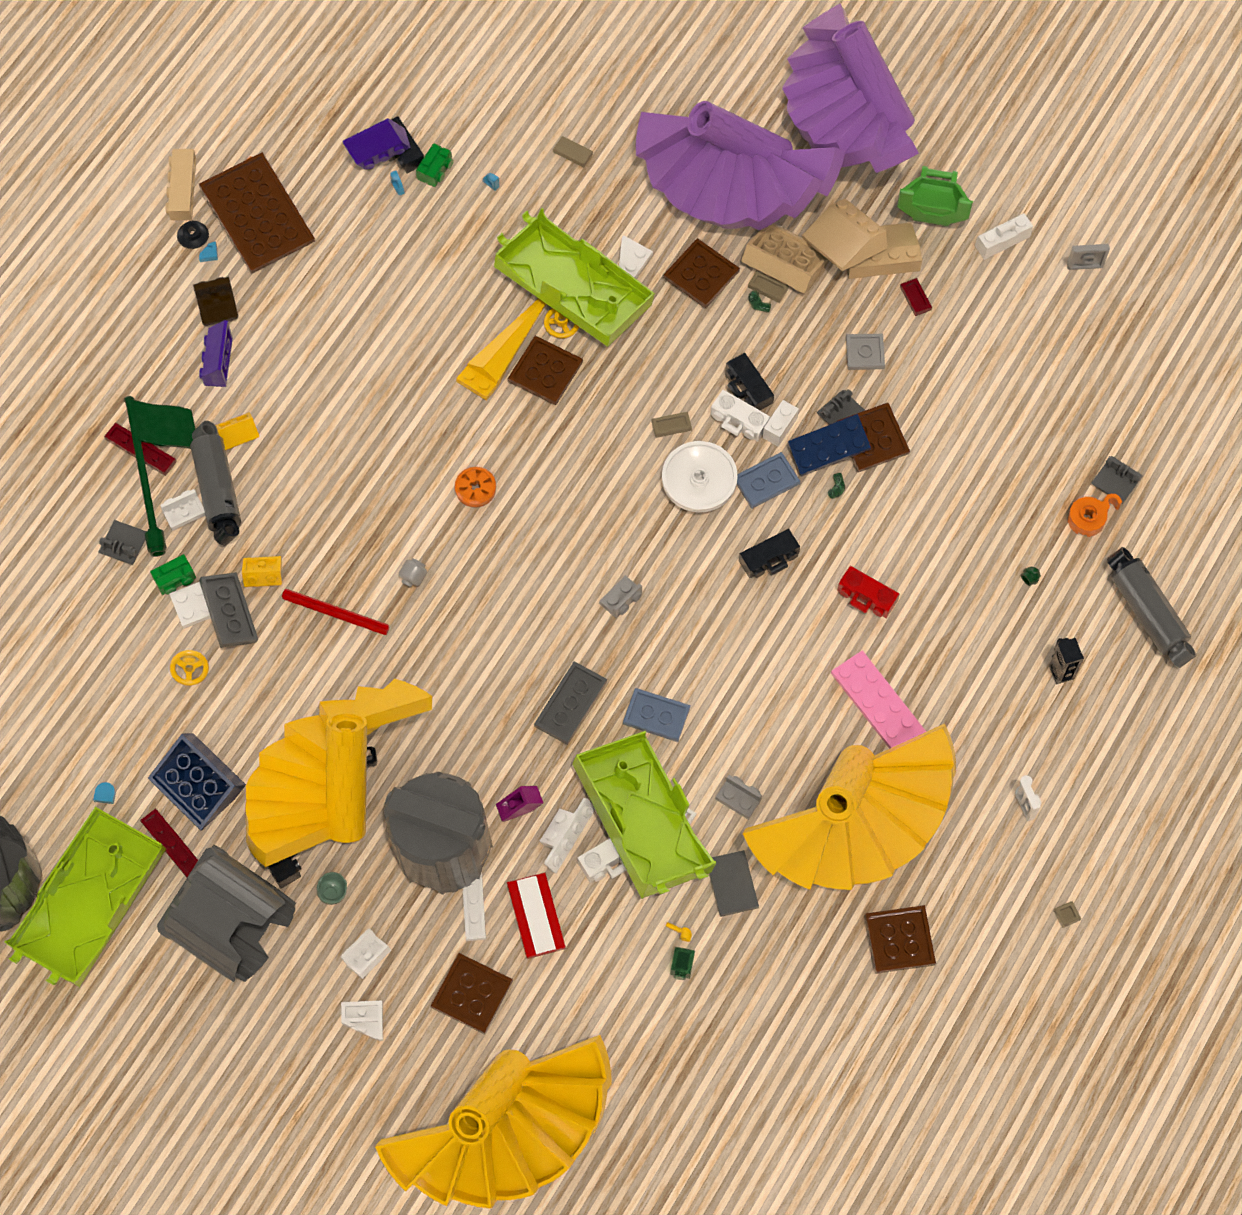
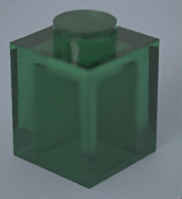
(682, 963)

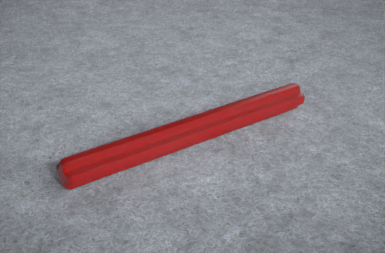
(335, 611)

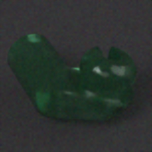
(757, 303)
(839, 487)

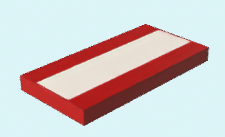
(536, 915)

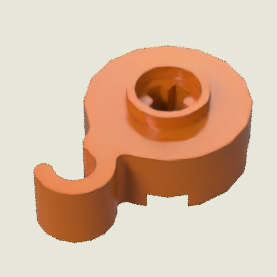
(1095, 509)

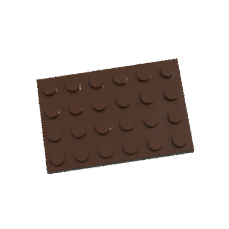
(256, 212)

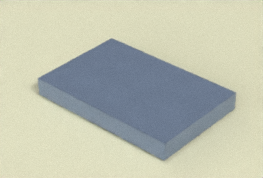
(767, 480)
(656, 715)

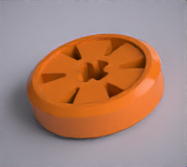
(471, 477)

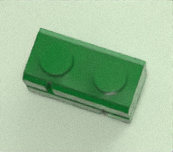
(434, 165)
(173, 575)

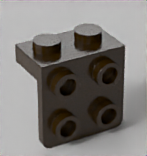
(215, 301)

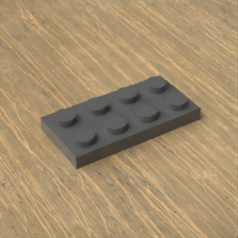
(228, 609)
(570, 703)

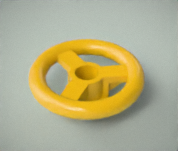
(563, 324)
(189, 660)

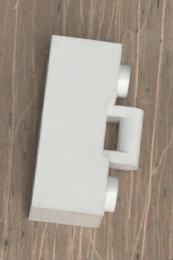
(1004, 236)
(740, 414)
(600, 860)

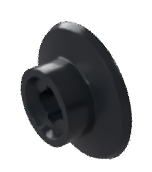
(193, 240)

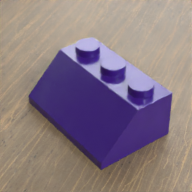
(377, 143)
(216, 355)

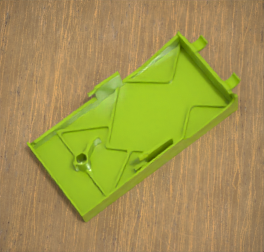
(573, 278)
(643, 814)
(85, 897)

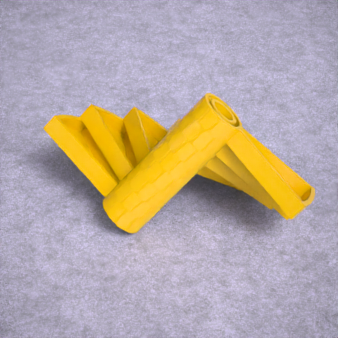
(316, 776)
(866, 818)
(510, 1130)

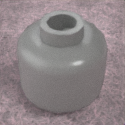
(412, 572)

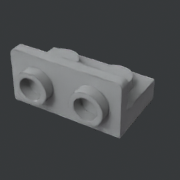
(621, 596)
(739, 796)

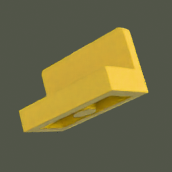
(237, 430)

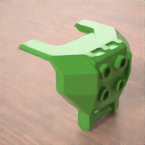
(935, 199)

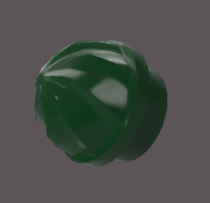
(1031, 575)

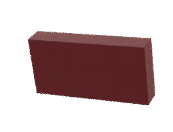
(916, 297)

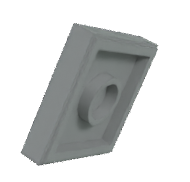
(1088, 256)
(865, 351)

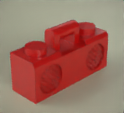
(869, 591)

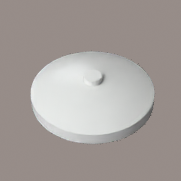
(699, 476)

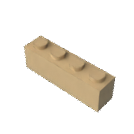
(181, 184)

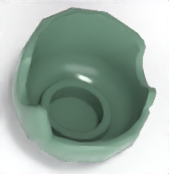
(331, 888)

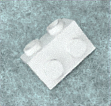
(182, 509)
(365, 953)

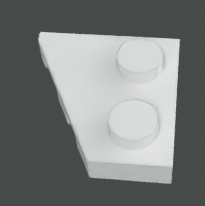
(633, 256)
(364, 1017)

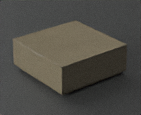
(1067, 914)

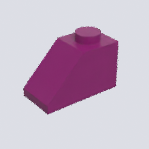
(519, 802)

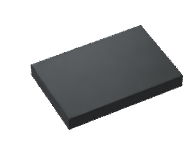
(733, 884)

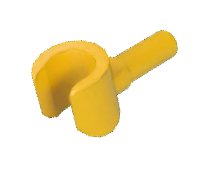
(685, 932)

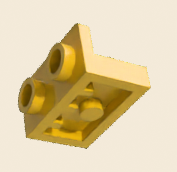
(262, 571)

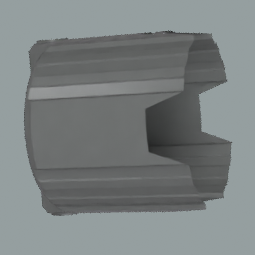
(438, 831)
(18, 875)
(225, 914)

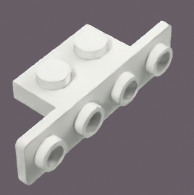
(564, 832)

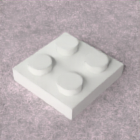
(190, 605)

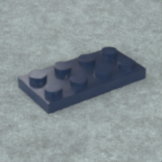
(829, 445)

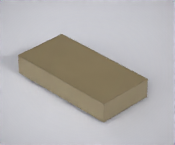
(572, 151)
(768, 286)
(671, 424)

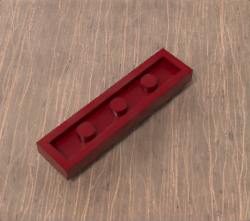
(153, 456)
(174, 845)

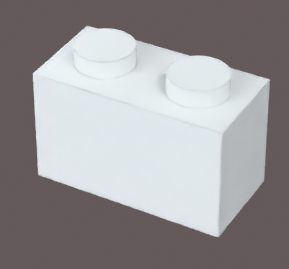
(780, 423)

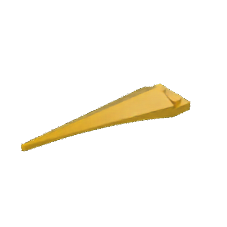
(489, 366)

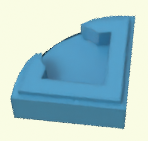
(492, 181)
(396, 182)
(209, 253)

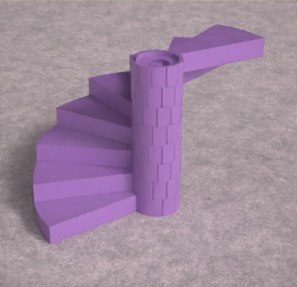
(847, 95)
(731, 168)

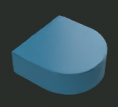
(104, 793)

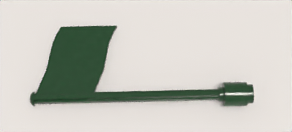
(162, 427)

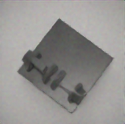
(840, 407)
(1117, 478)
(122, 542)

